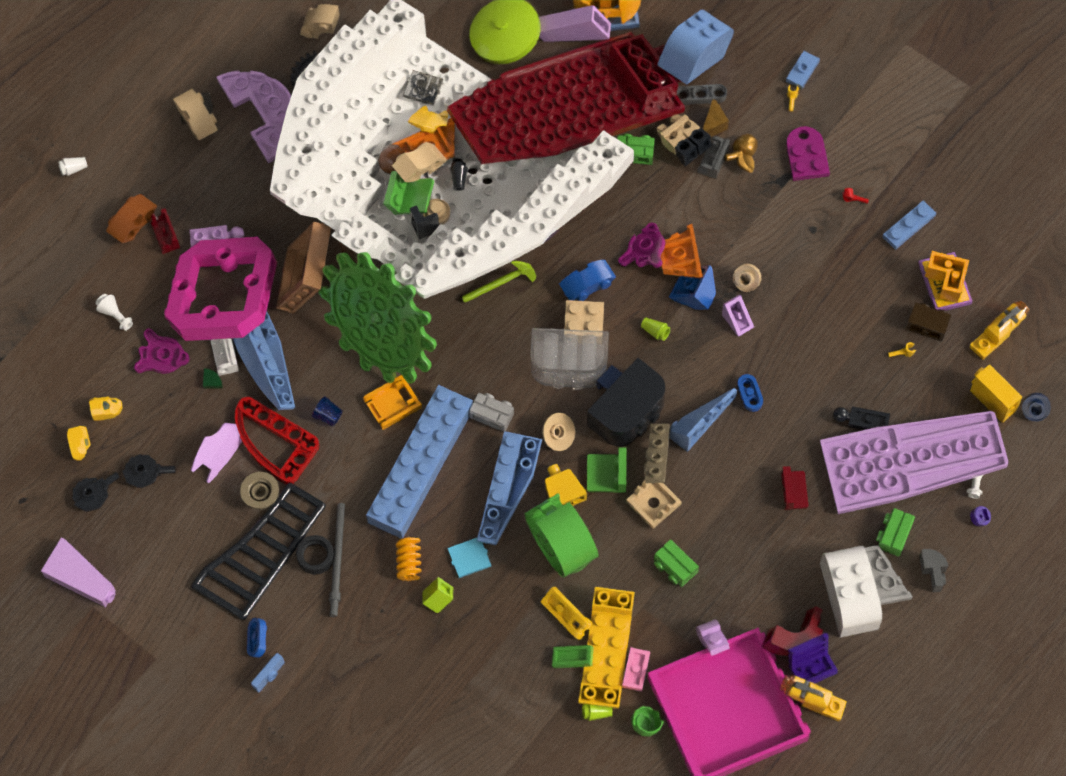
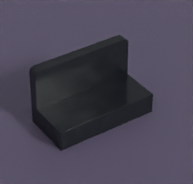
(423, 226)

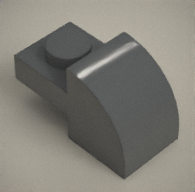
(934, 564)

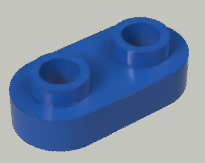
(750, 394)
(256, 637)

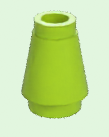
(656, 328)
(595, 712)

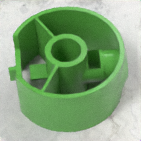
(561, 536)

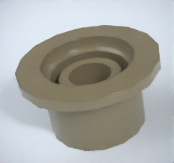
(259, 490)

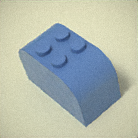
(695, 46)

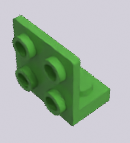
(404, 195)
(606, 472)

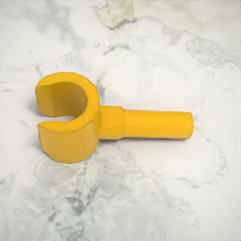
(792, 95)
(905, 351)

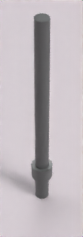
(335, 595)

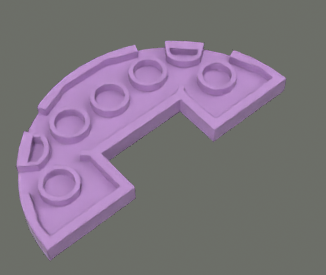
(269, 99)

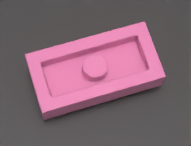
(636, 669)

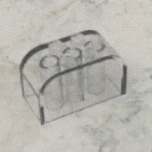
(568, 357)

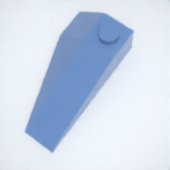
(696, 423)

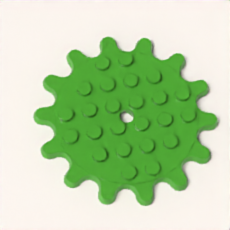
(398, 336)

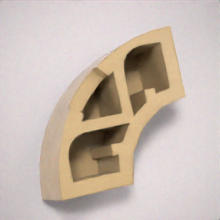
(320, 20)
(195, 114)
(417, 162)

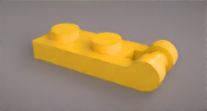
(566, 613)

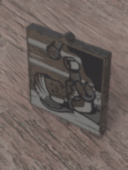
(423, 87)

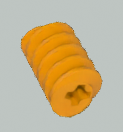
(406, 559)

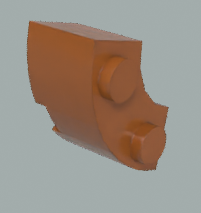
(131, 218)

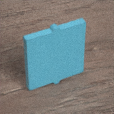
(469, 557)

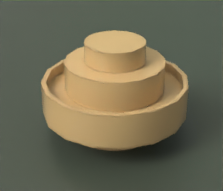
(441, 208)
(747, 277)

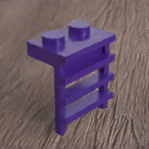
(812, 660)

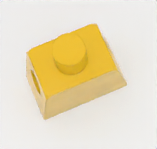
(565, 484)

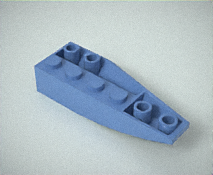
(265, 361)
(509, 482)

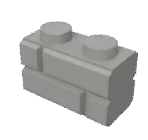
(491, 411)

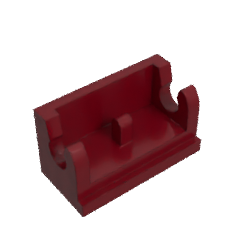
(164, 232)

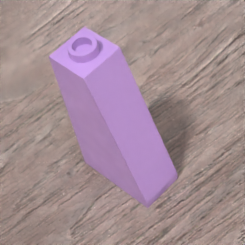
(575, 25)
(74, 572)

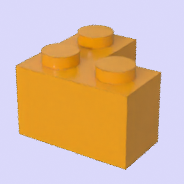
(950, 271)

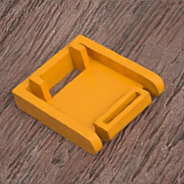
(388, 403)

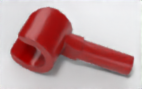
(848, 196)

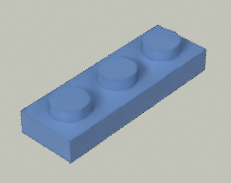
(909, 225)

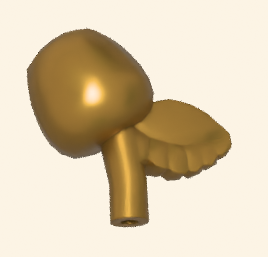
(744, 148)

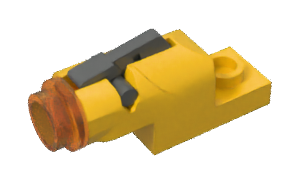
(999, 329)
(813, 697)

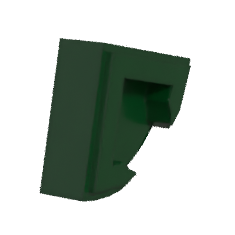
(211, 380)

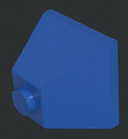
(695, 292)

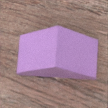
(737, 316)

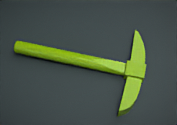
(523, 268)

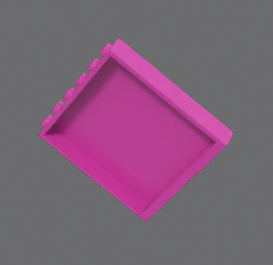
(728, 707)

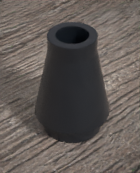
(458, 174)

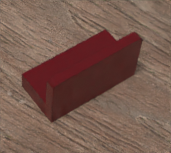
(794, 489)

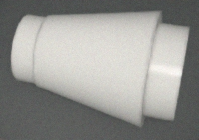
(72, 165)

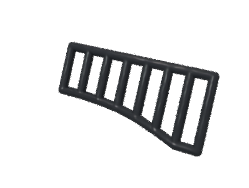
(241, 545)

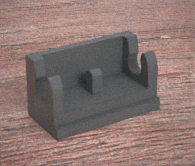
(714, 157)

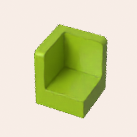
(437, 595)

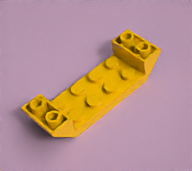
(609, 639)

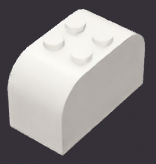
(851, 591)

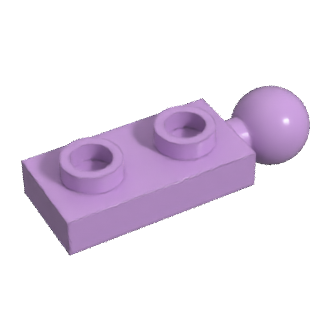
(213, 233)

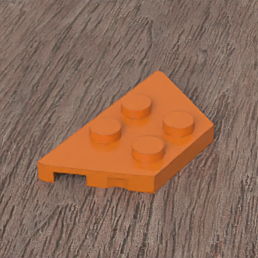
(442, 138)
(681, 255)

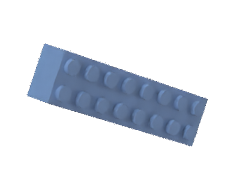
(420, 462)

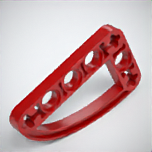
(273, 417)

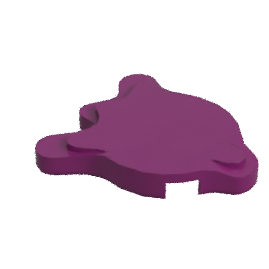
(645, 248)
(160, 355)

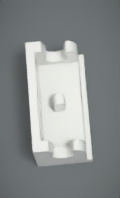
(224, 356)

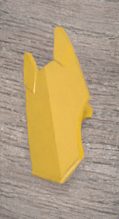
(427, 120)

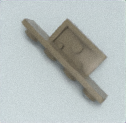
(657, 453)

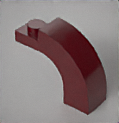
(780, 640)

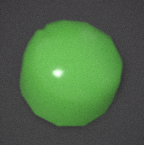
(646, 721)

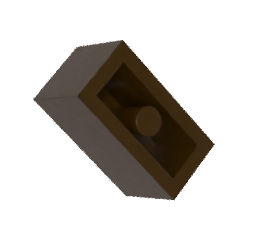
(928, 321)

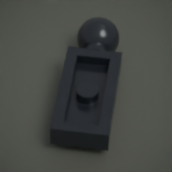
(861, 417)

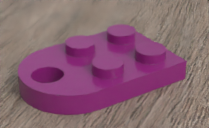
(807, 156)

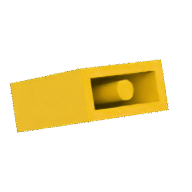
(995, 393)

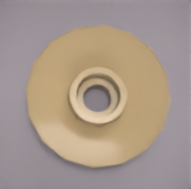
(564, 431)

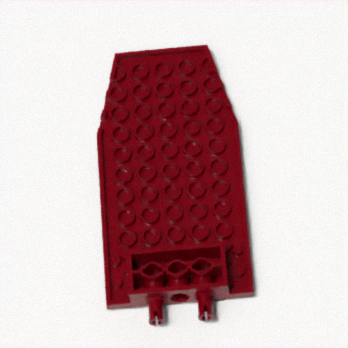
(568, 101)

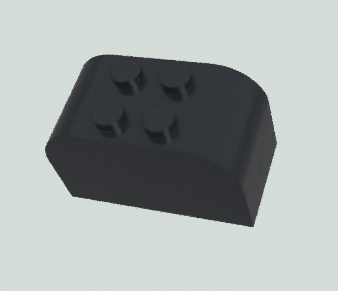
(628, 405)

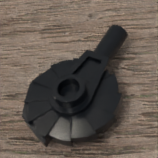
(143, 471)
(92, 493)

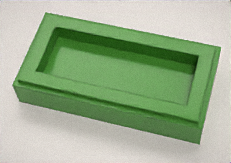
(572, 656)

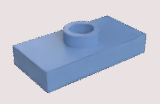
(802, 70)
(268, 673)

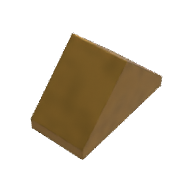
(716, 120)

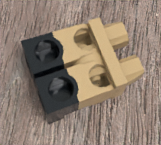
(684, 138)

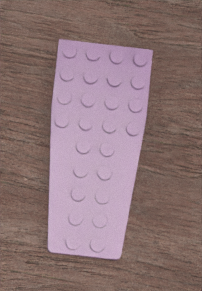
(911, 458)

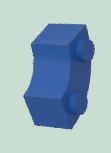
(591, 279)

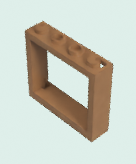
(294, 289)

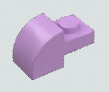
(712, 637)

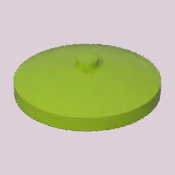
(505, 31)

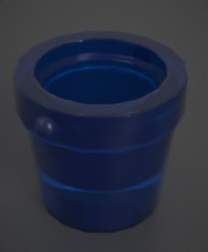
(327, 412)

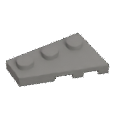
(887, 582)

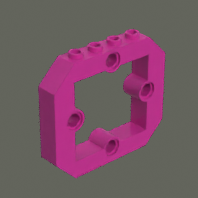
(228, 255)

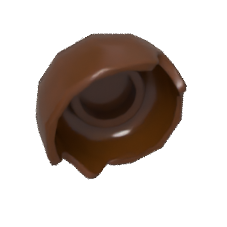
(388, 157)

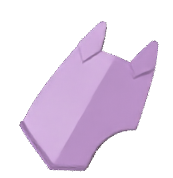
(217, 449)

